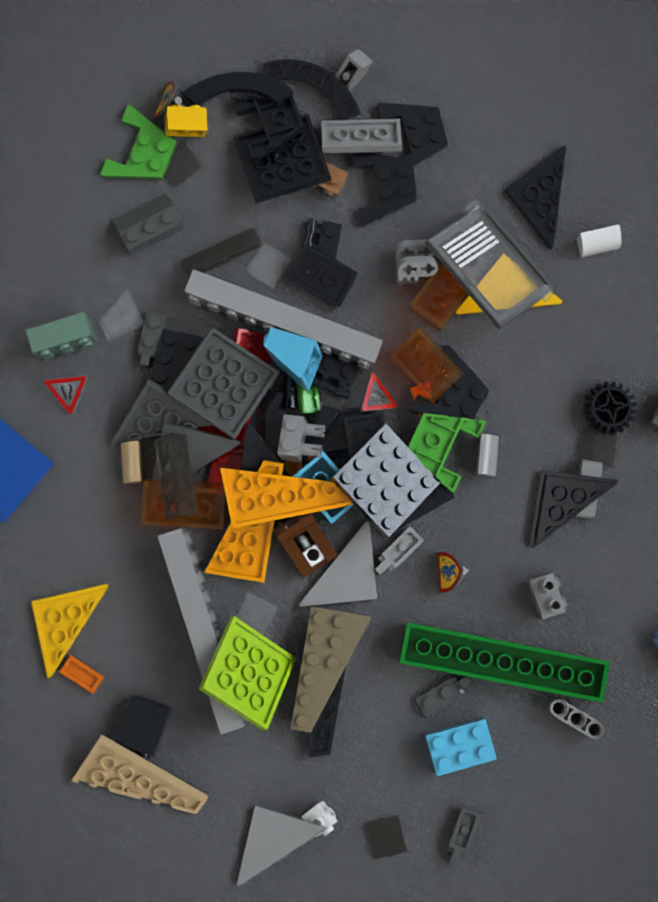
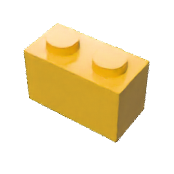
(185, 121)

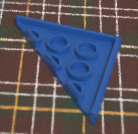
(20, 469)

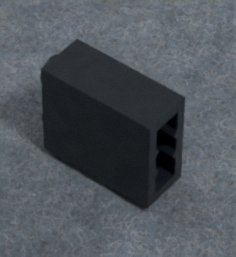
(143, 726)

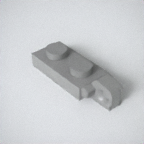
(399, 550)

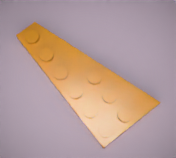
(269, 497)
(246, 549)

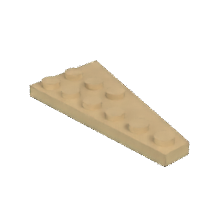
(133, 776)

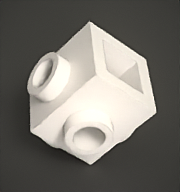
(323, 816)

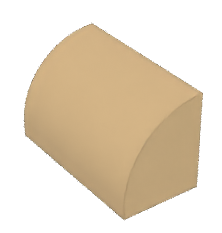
(132, 462)

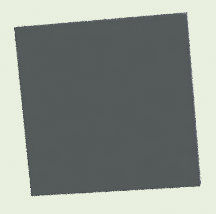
(223, 383)

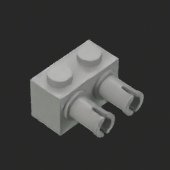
(292, 438)
(547, 595)

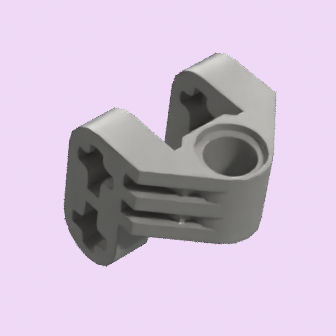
(414, 262)

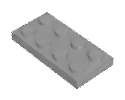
(361, 136)

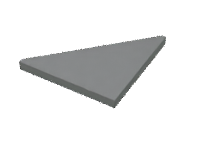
(349, 576)
(272, 839)

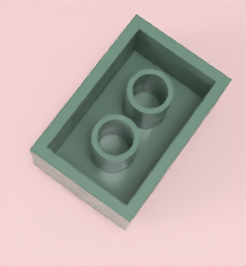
(61, 336)

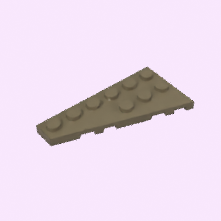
(326, 652)

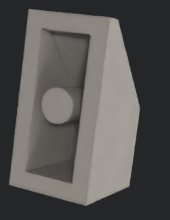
(354, 69)

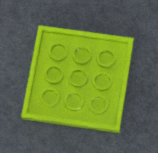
(247, 673)

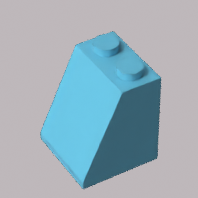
(294, 355)

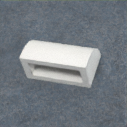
(599, 240)

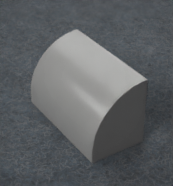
(487, 455)

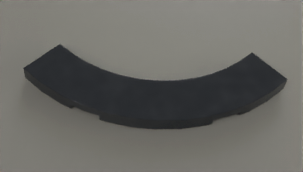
(318, 77)
(238, 82)

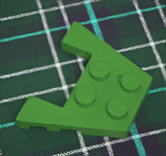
(149, 154)
(434, 440)

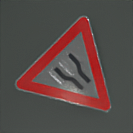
(66, 390)
(376, 396)

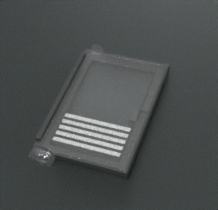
(490, 265)

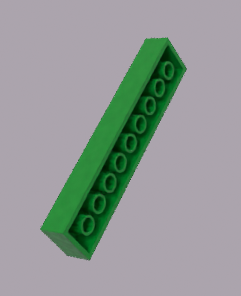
(504, 662)

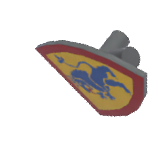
(167, 99)
(449, 571)

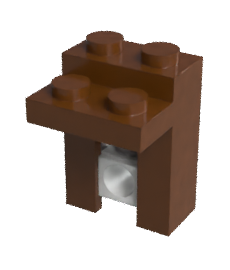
(293, 528)

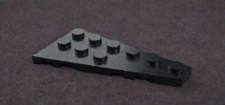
(322, 734)

